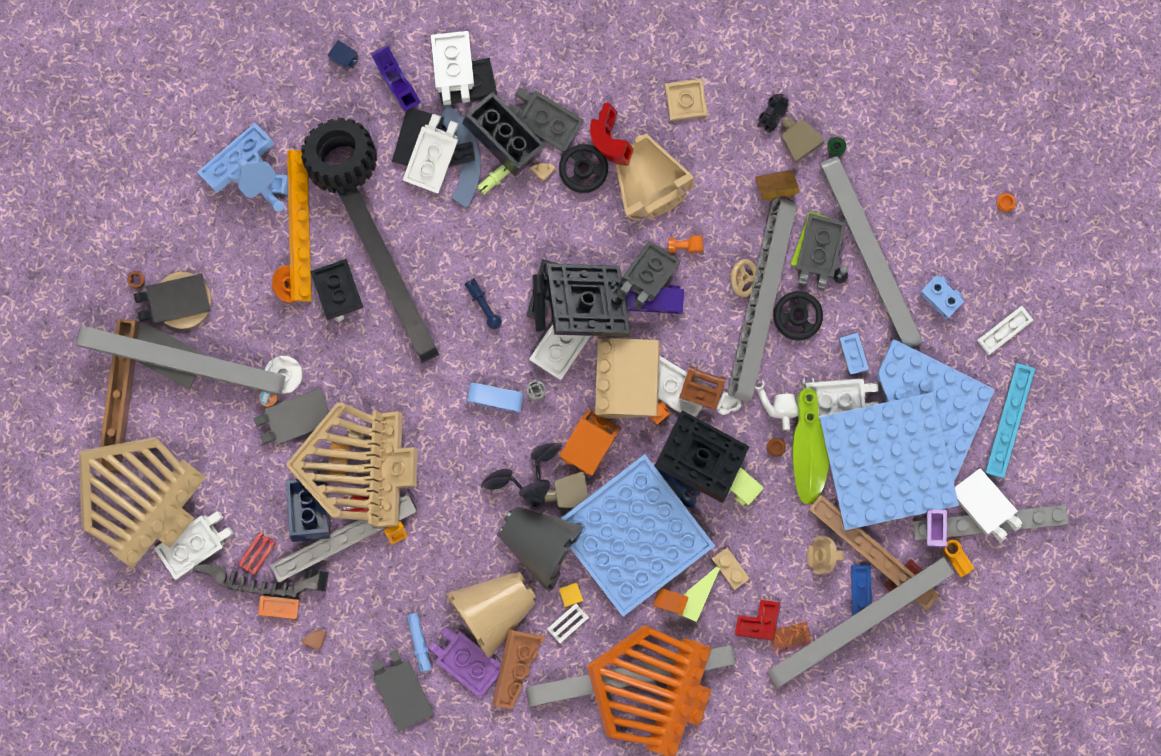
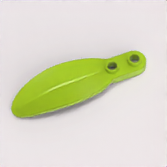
(809, 449)

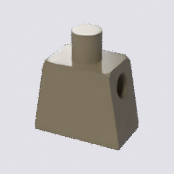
(799, 139)
(568, 491)

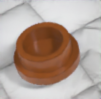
(776, 447)

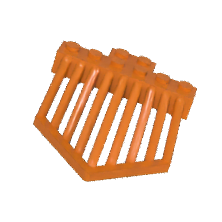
(682, 699)

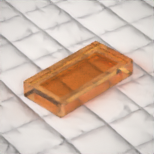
(791, 635)

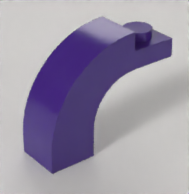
(395, 79)

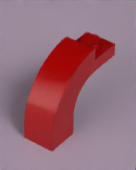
(612, 149)

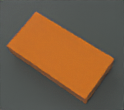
(670, 601)

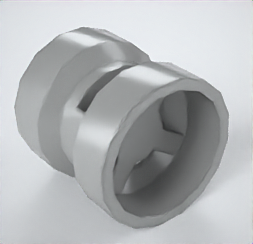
(536, 393)

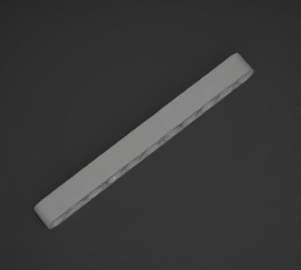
(871, 252)
(762, 299)
(180, 360)
(860, 622)
(582, 685)

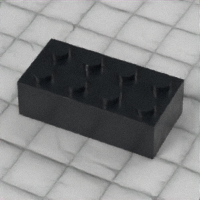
(503, 134)

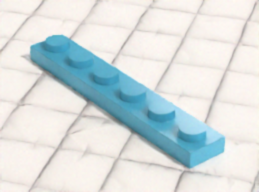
(1009, 420)

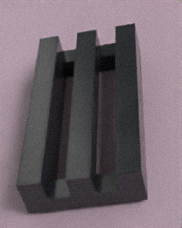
(466, 160)

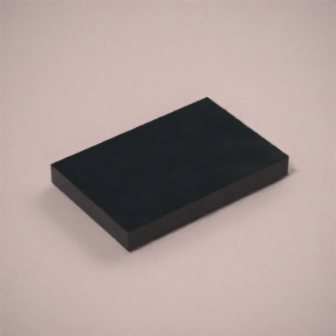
(483, 83)
(409, 133)
(336, 289)

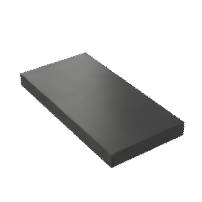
(153, 335)

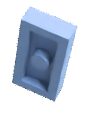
(853, 354)

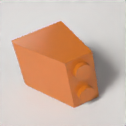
(589, 442)

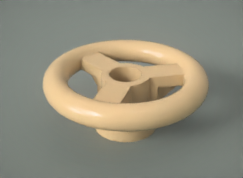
(740, 277)

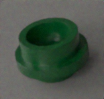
(836, 152)

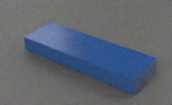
(860, 587)

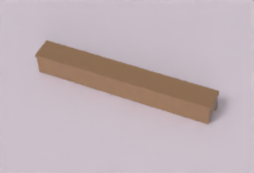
(118, 395)

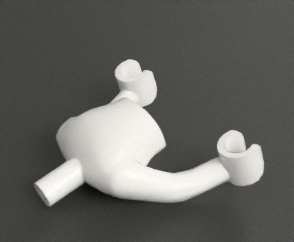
(783, 406)

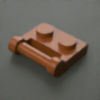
(699, 393)

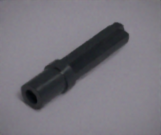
(539, 303)

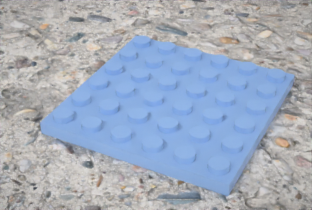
(889, 461)
(636, 535)

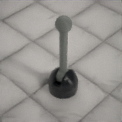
(842, 274)

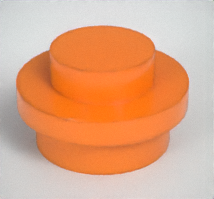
(1006, 202)

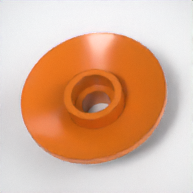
(280, 276)

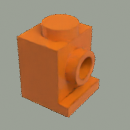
(663, 413)

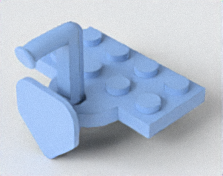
(243, 165)

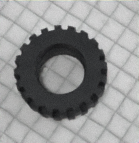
(345, 175)

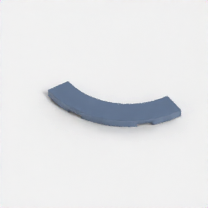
(469, 171)

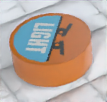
(267, 399)

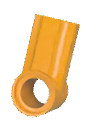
(958, 559)

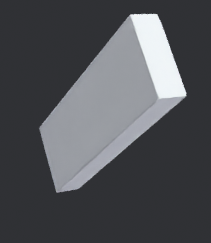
(1005, 330)

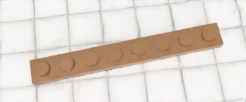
(868, 548)

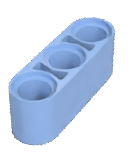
(496, 397)

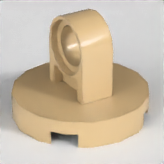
(823, 555)

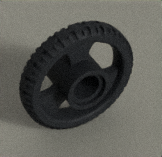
(573, 182)
(781, 318)

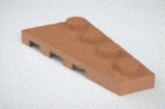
(515, 664)

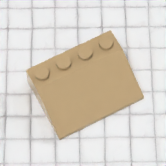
(627, 378)

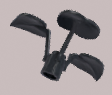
(533, 492)

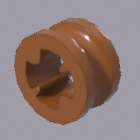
(136, 273)

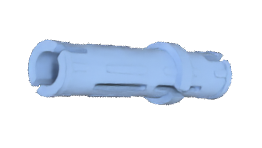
(421, 651)

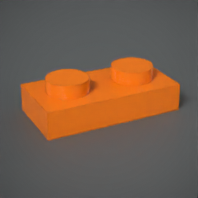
(278, 607)

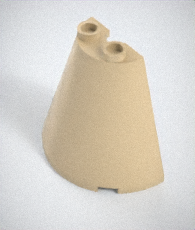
(652, 180)
(493, 608)

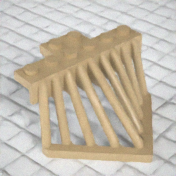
(389, 467)
(160, 516)

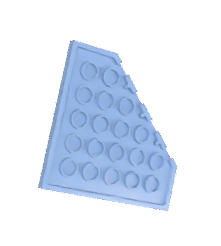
(958, 397)

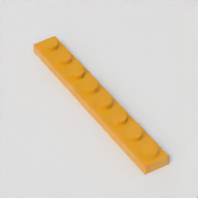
(298, 228)

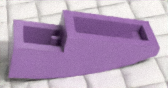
(937, 528)

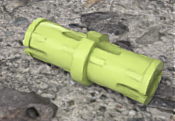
(493, 179)

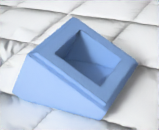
(279, 185)

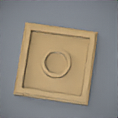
(686, 99)

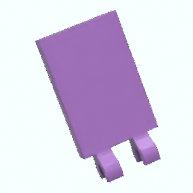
(466, 662)

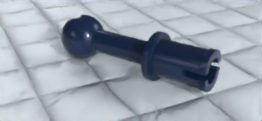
(493, 320)

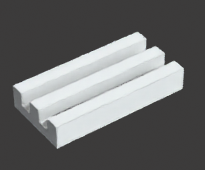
(555, 634)

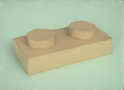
(730, 568)

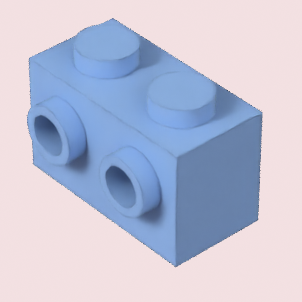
(942, 297)

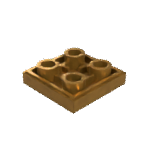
(777, 185)

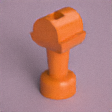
(693, 244)

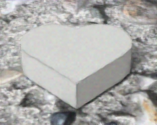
(728, 404)

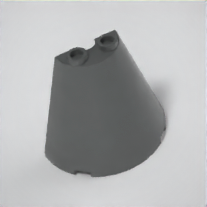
(539, 542)

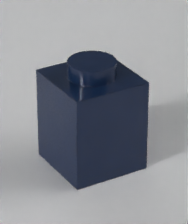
(343, 56)

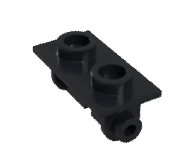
(776, 104)

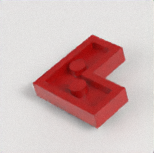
(761, 627)

